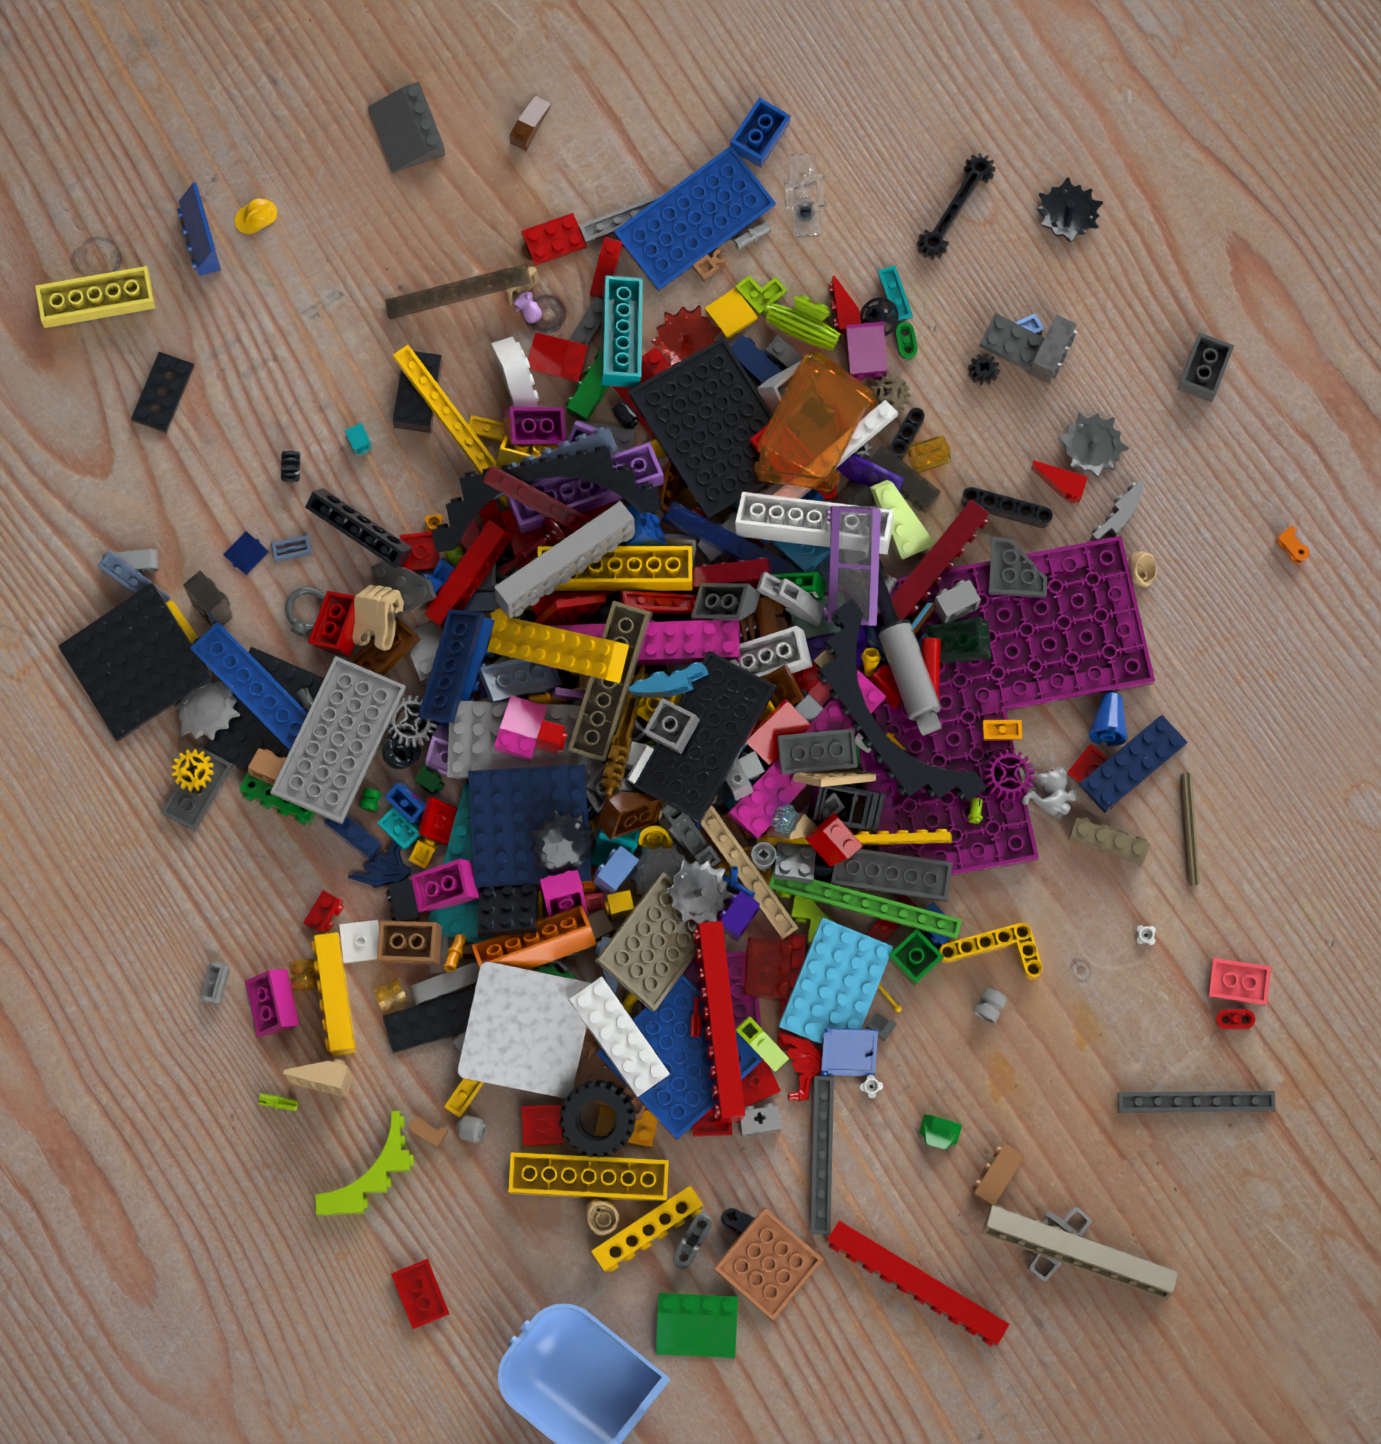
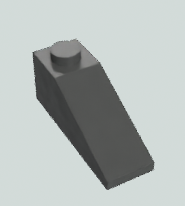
(782, 353)

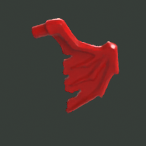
(806, 1061)

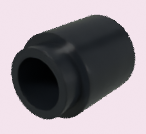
(626, 415)

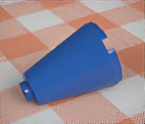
(1109, 721)

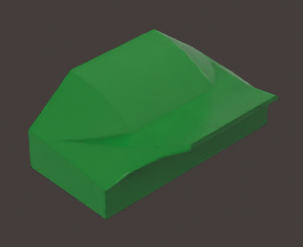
(939, 1131)

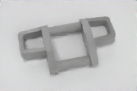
(1051, 1217)

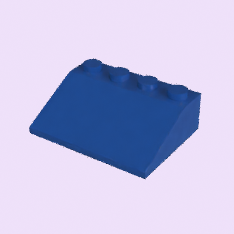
(198, 231)

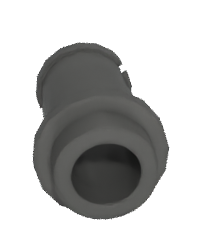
(305, 699)

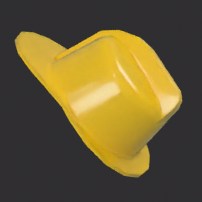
(255, 216)
(655, 836)

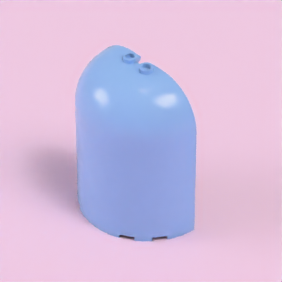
(577, 1378)

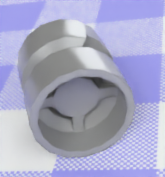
(763, 856)
(990, 1005)

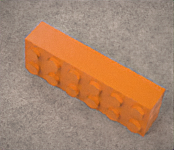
(555, 938)

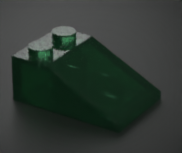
(962, 640)

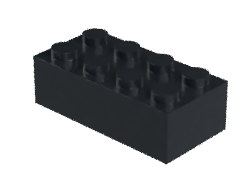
(410, 409)

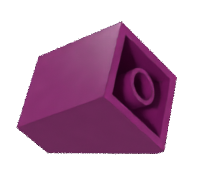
(866, 350)

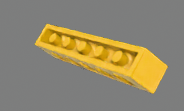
(685, 1197)

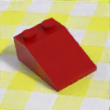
(558, 357)

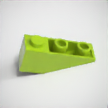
(762, 1043)

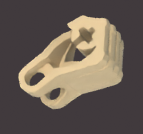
(376, 616)

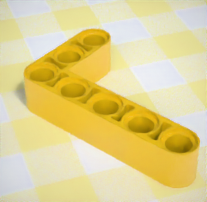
(995, 944)

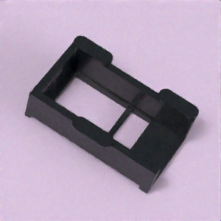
(871, 811)

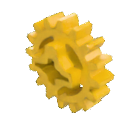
(199, 769)

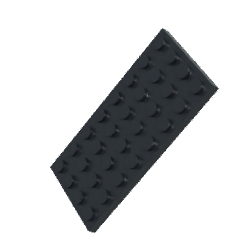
(728, 709)

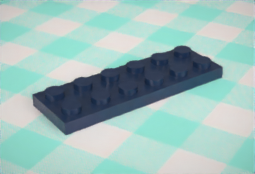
(451, 666)
(1133, 763)

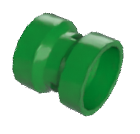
(370, 800)

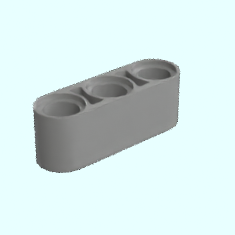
(141, 560)

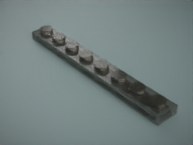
(457, 291)

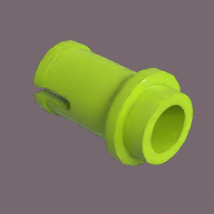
(975, 811)

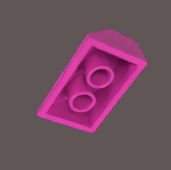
(272, 1002)

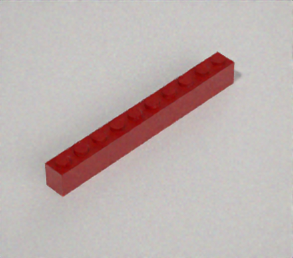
(918, 1283)

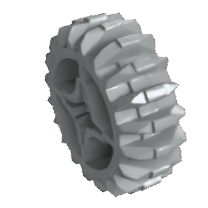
(405, 706)

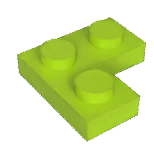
(760, 297)

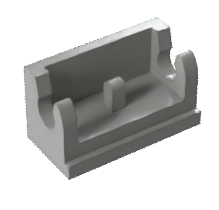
(215, 983)

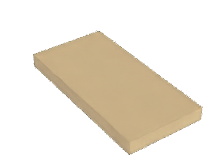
(834, 777)

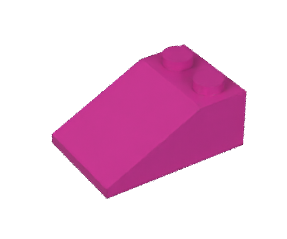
(520, 728)
(445, 886)

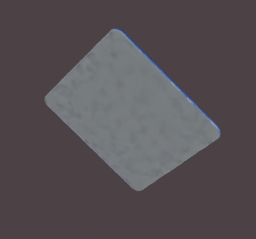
(523, 1031)

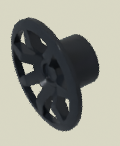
(876, 313)

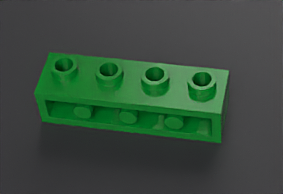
(260, 791)

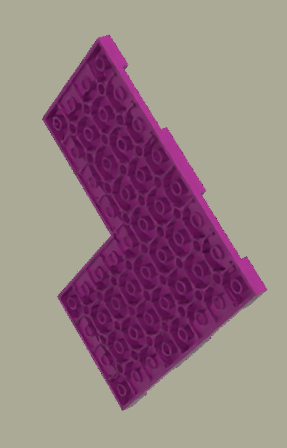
(1042, 652)

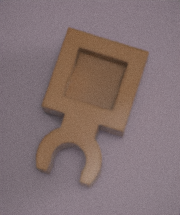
(708, 266)

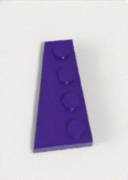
(868, 473)

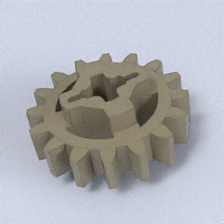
(896, 388)

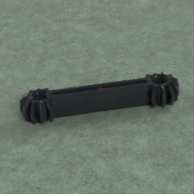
(956, 206)

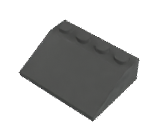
(407, 128)

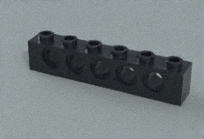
(358, 527)

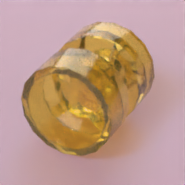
(303, 975)
(390, 995)

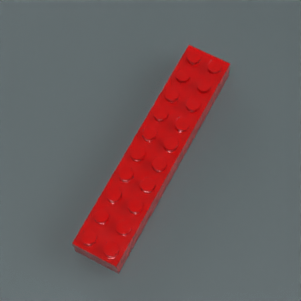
(720, 1022)

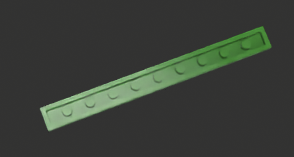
(871, 906)

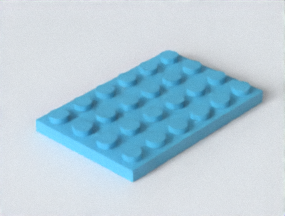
(835, 982)

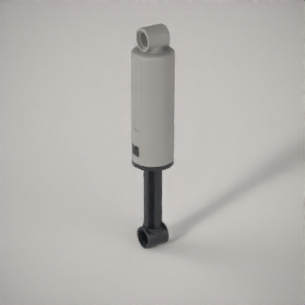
(907, 663)

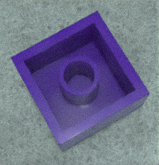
(739, 915)

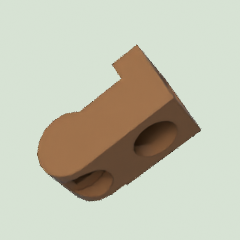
(427, 1133)

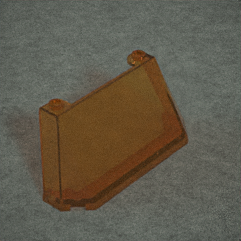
(813, 425)

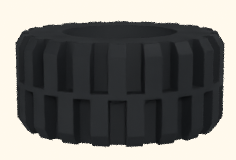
(579, 1137)

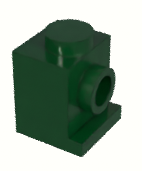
(429, 780)

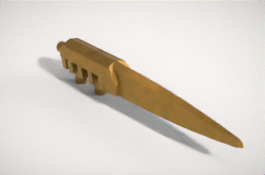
(621, 743)

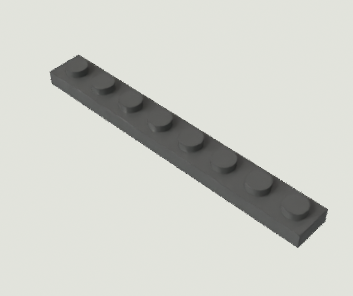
(1196, 1101)
(822, 1155)

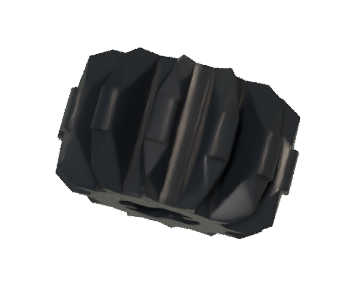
(981, 363)
(290, 466)

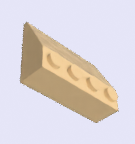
(324, 1076)

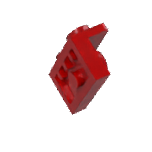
(323, 912)

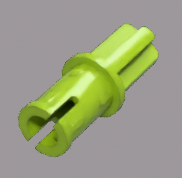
(278, 1102)

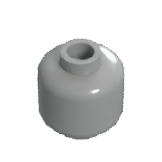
(471, 1129)

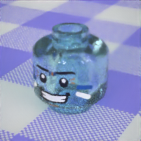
(785, 819)

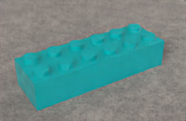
(621, 331)

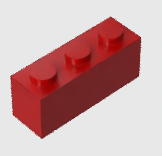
(551, 737)

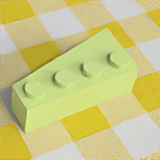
(907, 532)

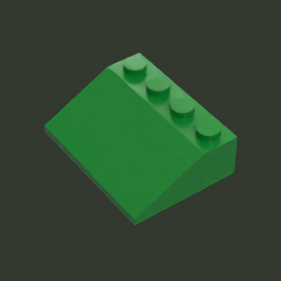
(696, 1325)

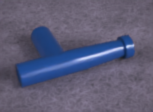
(732, 882)

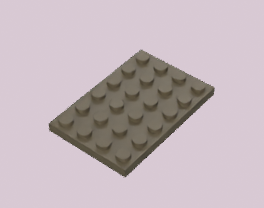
(650, 946)

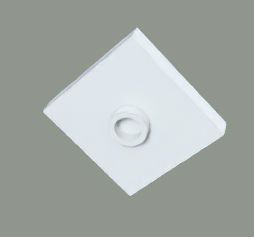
(359, 941)

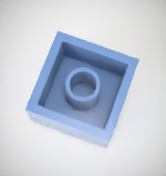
(613, 874)

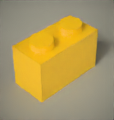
(619, 905)

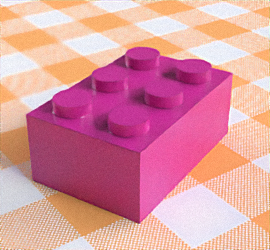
(563, 892)

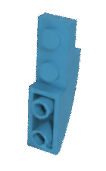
(662, 686)

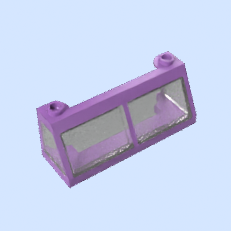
(854, 559)

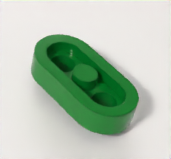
(906, 342)

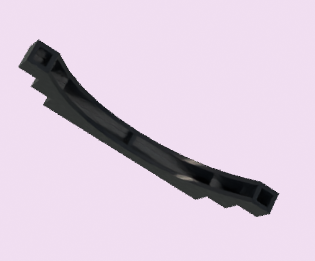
(589, 466)
(842, 681)

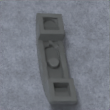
(690, 836)

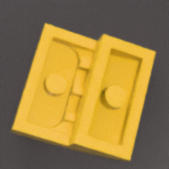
(731, 313)

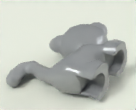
(1054, 784)

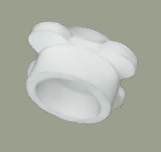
(1148, 930)
(876, 1086)

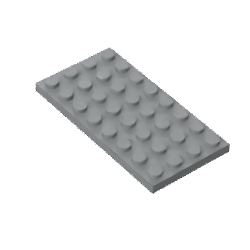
(476, 731)
(338, 740)

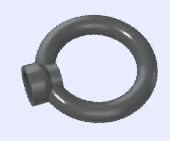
(300, 627)

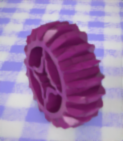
(1003, 768)

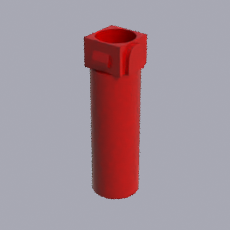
(931, 655)

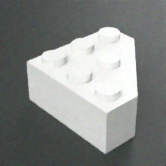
(515, 372)

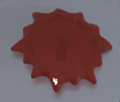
(684, 334)

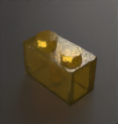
(929, 454)

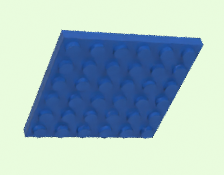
(686, 1092)

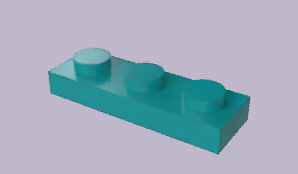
(895, 292)

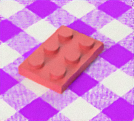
(1239, 981)

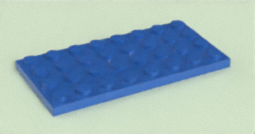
(694, 218)

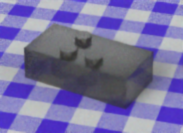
(208, 599)

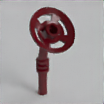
(555, 535)

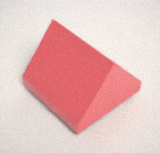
(595, 901)

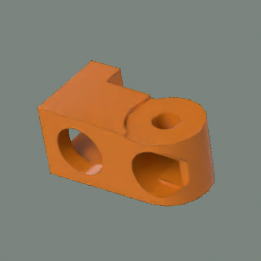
(1291, 546)

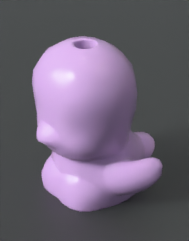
(530, 309)

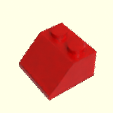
(833, 840)

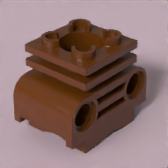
(764, 621)

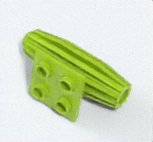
(804, 322)

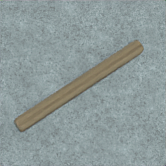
(1190, 829)

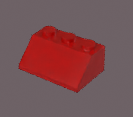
(335, 624)

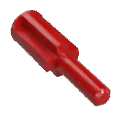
(696, 1020)

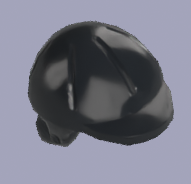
(398, 755)

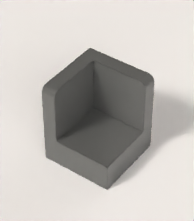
(882, 1025)

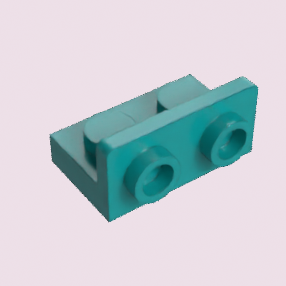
(399, 828)

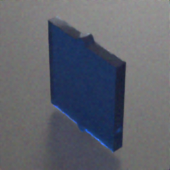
(246, 553)

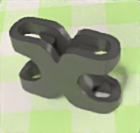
(692, 1240)

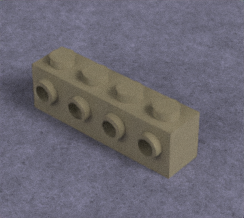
(1109, 841)

